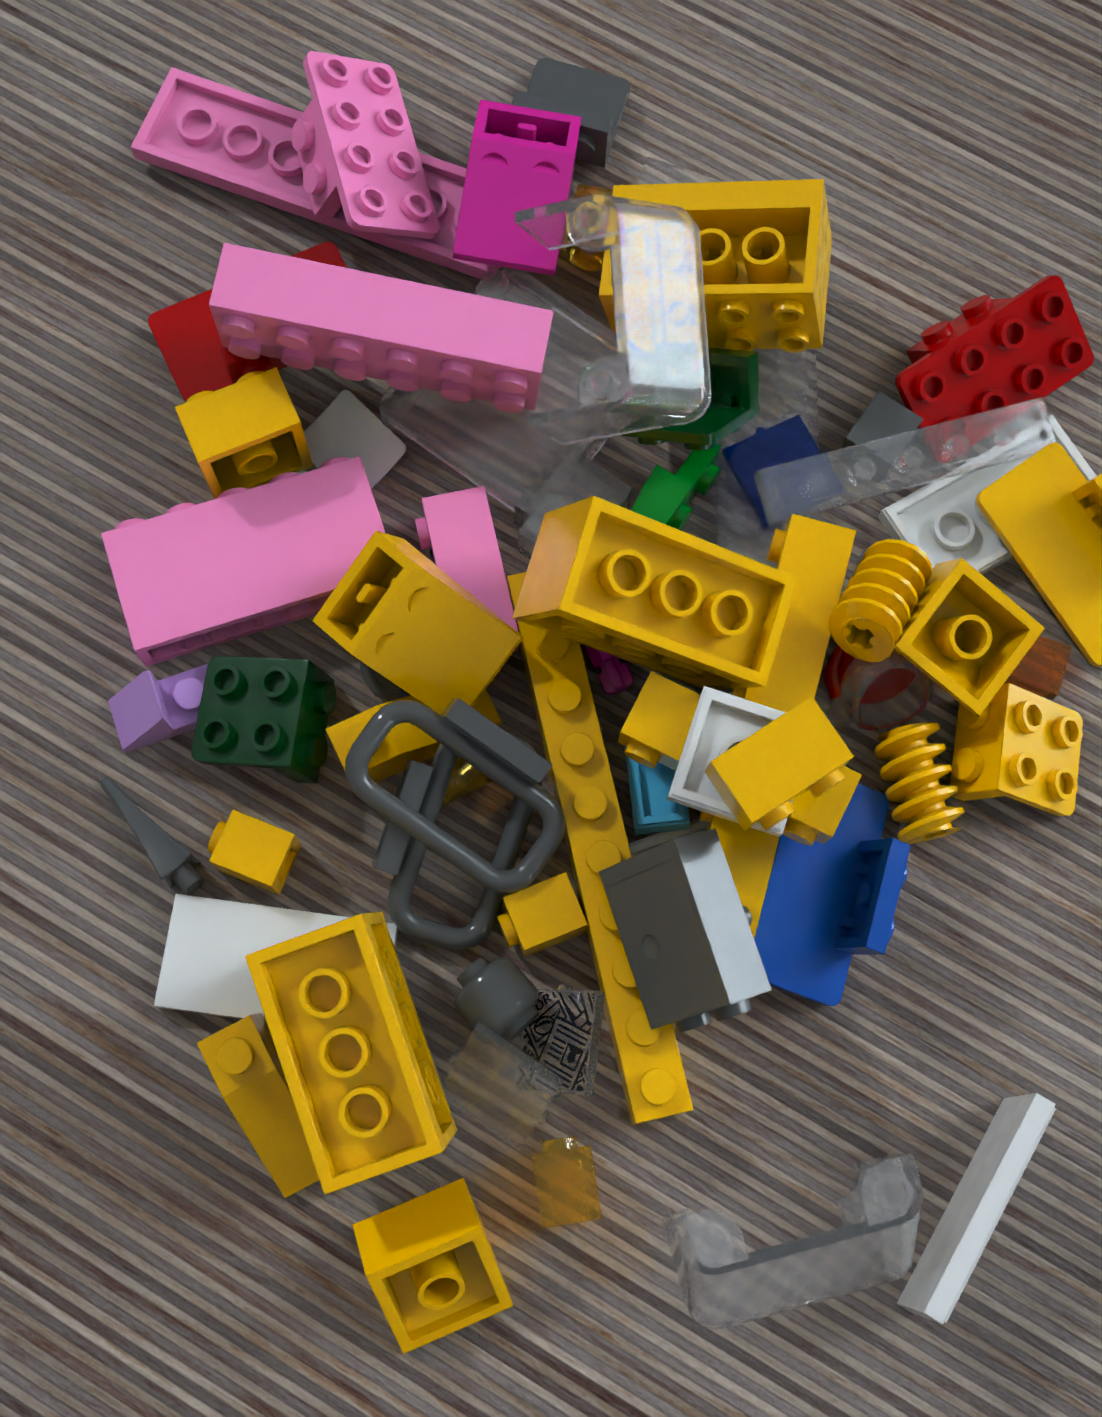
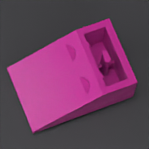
(514, 164)

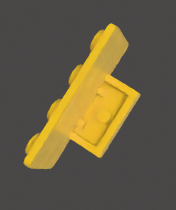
(1055, 534)

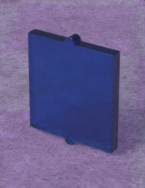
(768, 448)

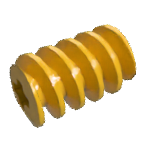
(879, 599)
(917, 782)

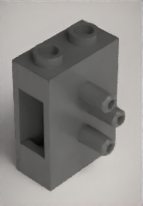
(685, 932)

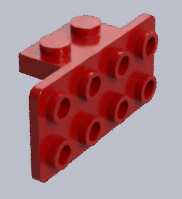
(193, 345)
(995, 354)

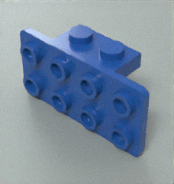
(831, 902)

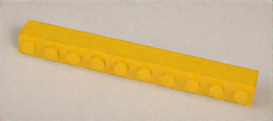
(594, 841)

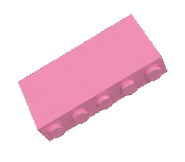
(240, 559)

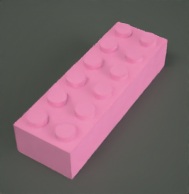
(380, 328)

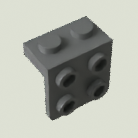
(580, 93)

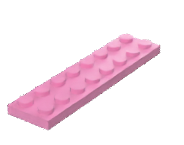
(248, 150)

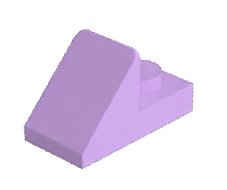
(157, 709)

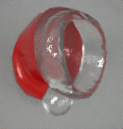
(874, 692)

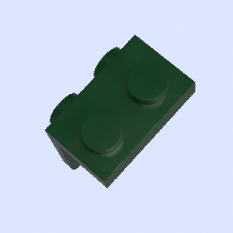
(732, 403)
(265, 715)

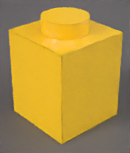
(253, 851)
(542, 915)

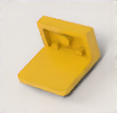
(1019, 751)

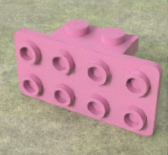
(361, 149)

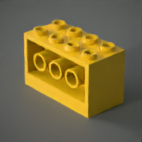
(760, 259)
(655, 596)
(352, 1050)

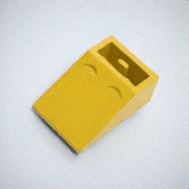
(416, 625)

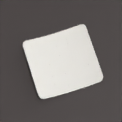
(353, 431)

